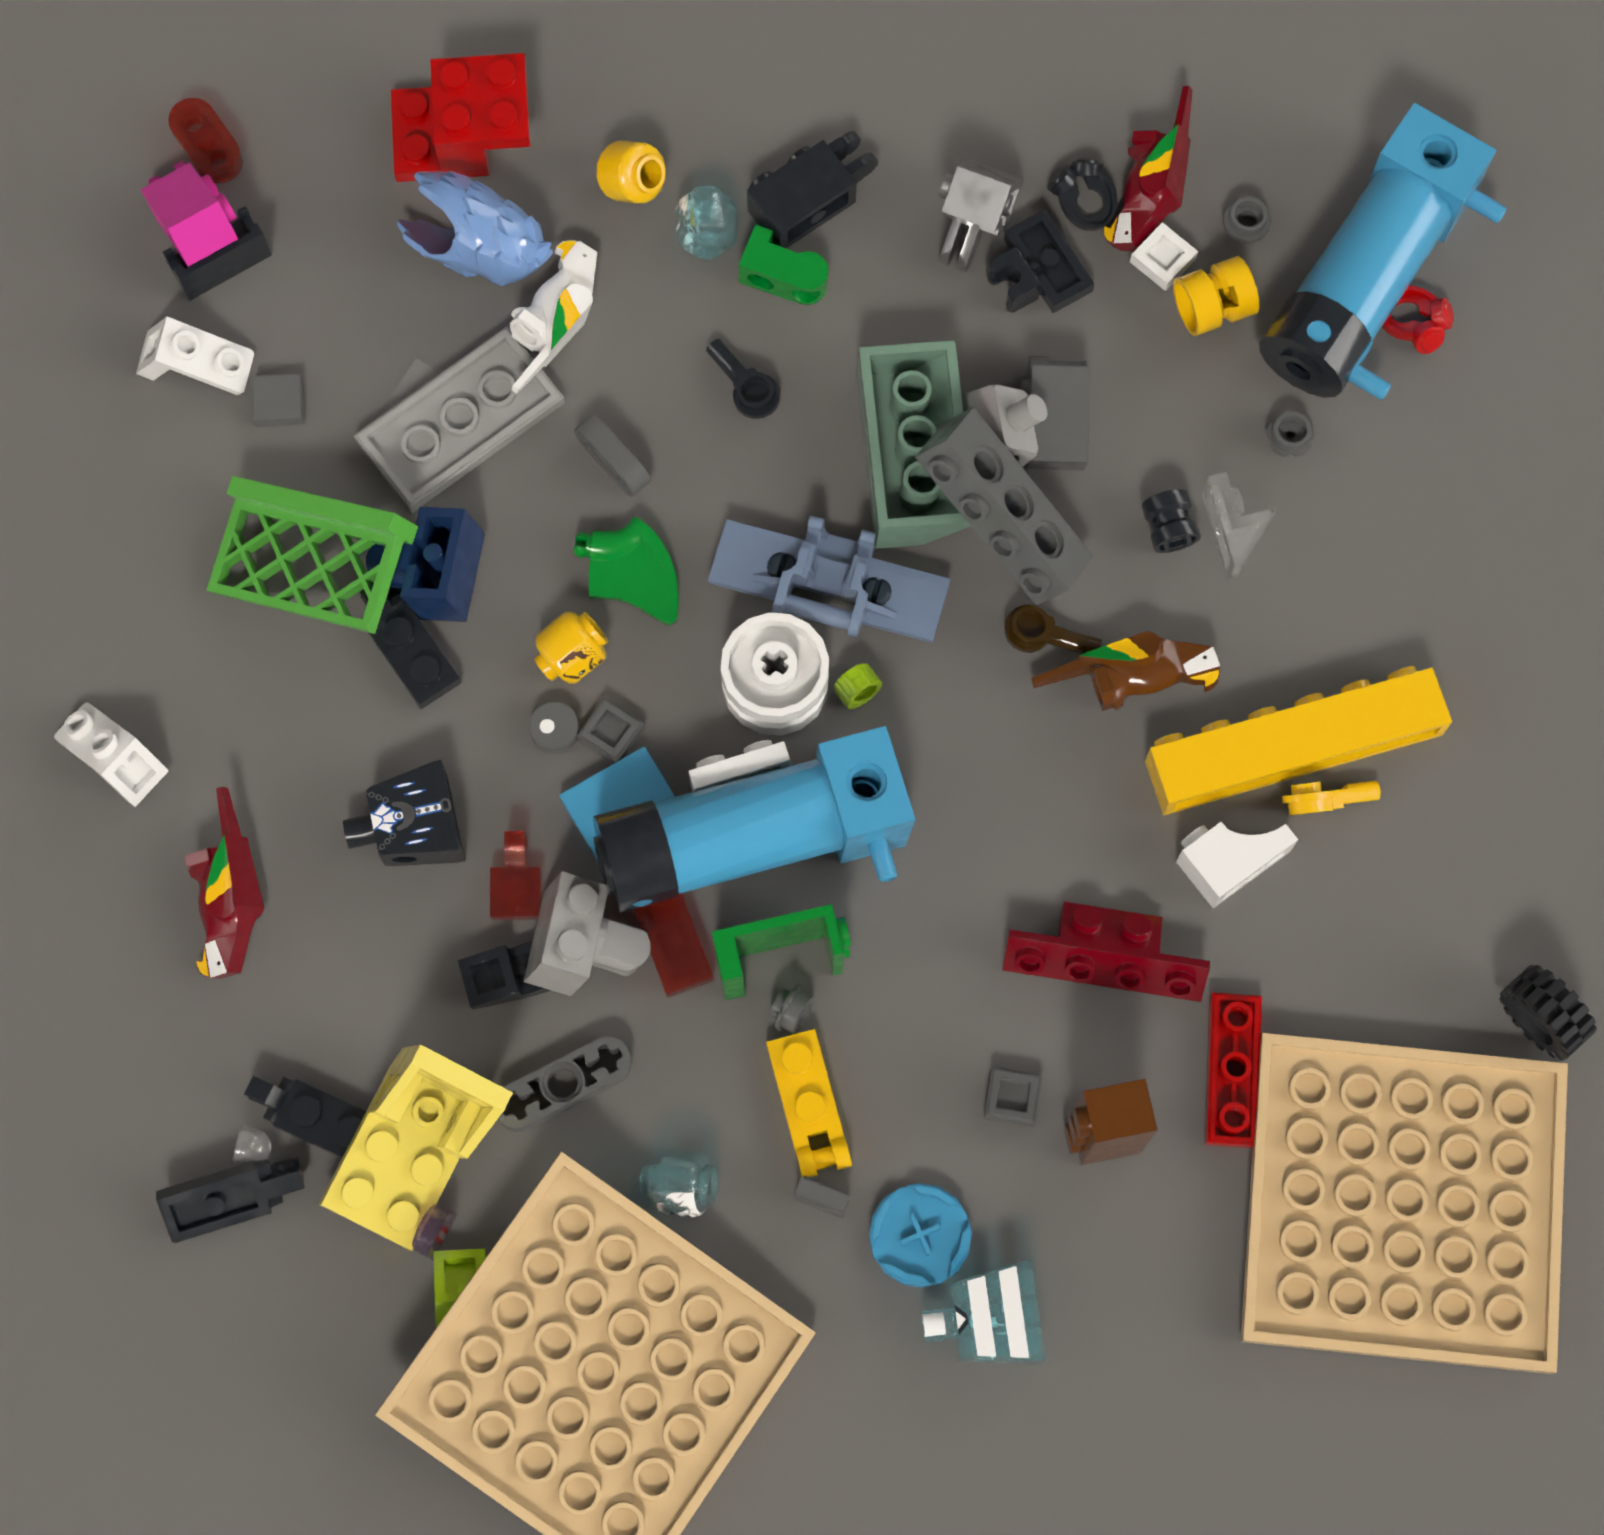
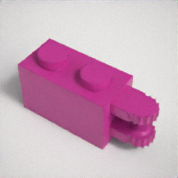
(191, 212)

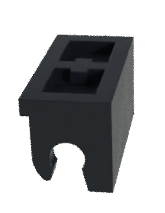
(225, 262)

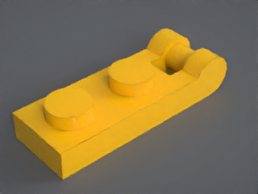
(808, 1101)

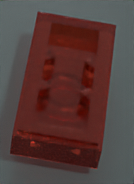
(674, 945)

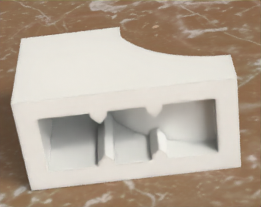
(1226, 861)

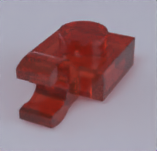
(515, 888)

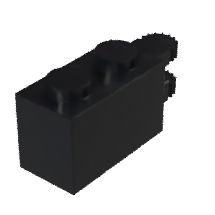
(808, 189)

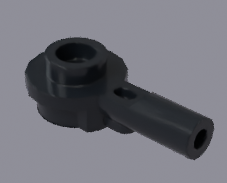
(754, 392)

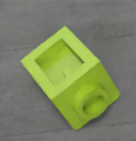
(451, 1275)

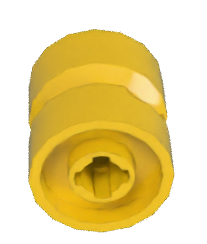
(1223, 293)

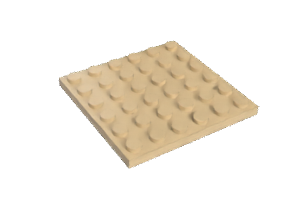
(1406, 1204)
(595, 1367)

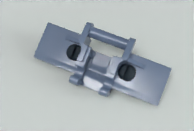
(833, 566)

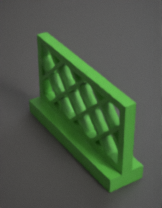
(309, 512)

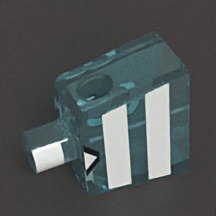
(991, 1318)

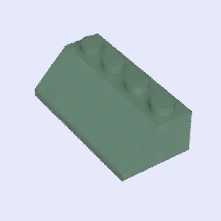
(903, 402)

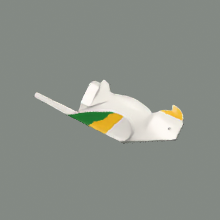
(557, 308)

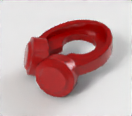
(1427, 335)

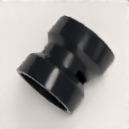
(1170, 520)

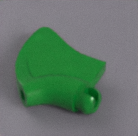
(632, 569)

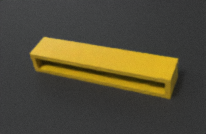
(1297, 740)

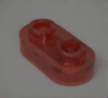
(208, 142)

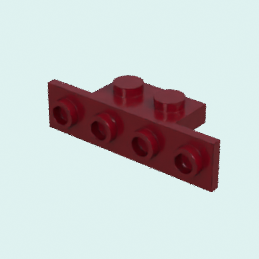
(1107, 951)

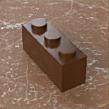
(1111, 1122)

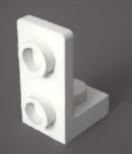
(196, 355)
(111, 753)

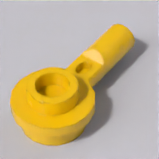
(1311, 799)

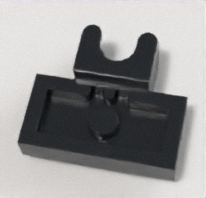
(1039, 265)

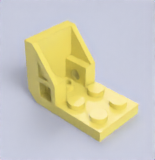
(411, 1141)

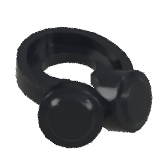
(1091, 170)

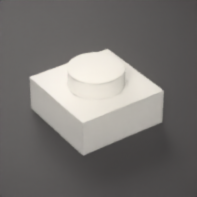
(1163, 256)

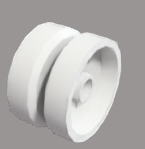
(798, 678)

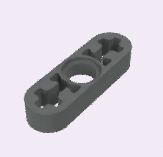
(603, 1079)

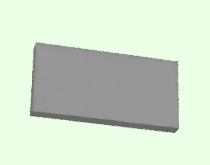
(458, 420)

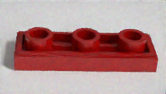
(1232, 1100)

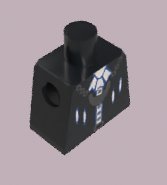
(410, 819)

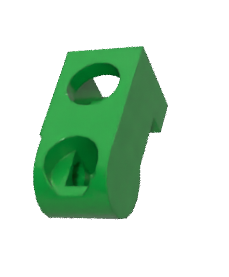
(782, 272)

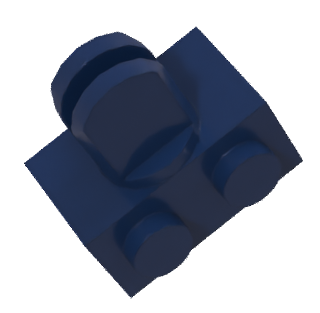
(440, 565)

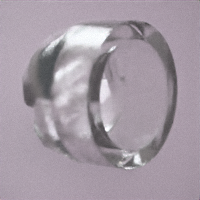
(251, 1145)

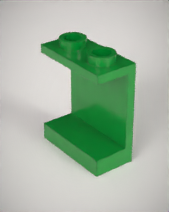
(778, 933)

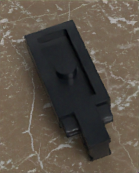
(412, 652)
(307, 1113)
(227, 1197)

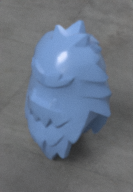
(488, 236)

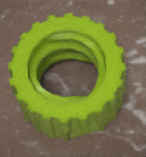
(857, 686)

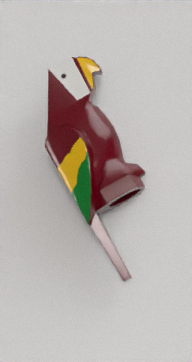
(1154, 181)
(227, 895)

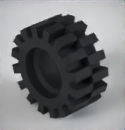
(1548, 1012)

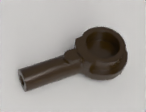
(1031, 629)

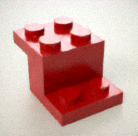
(466, 111)

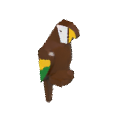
(1139, 667)

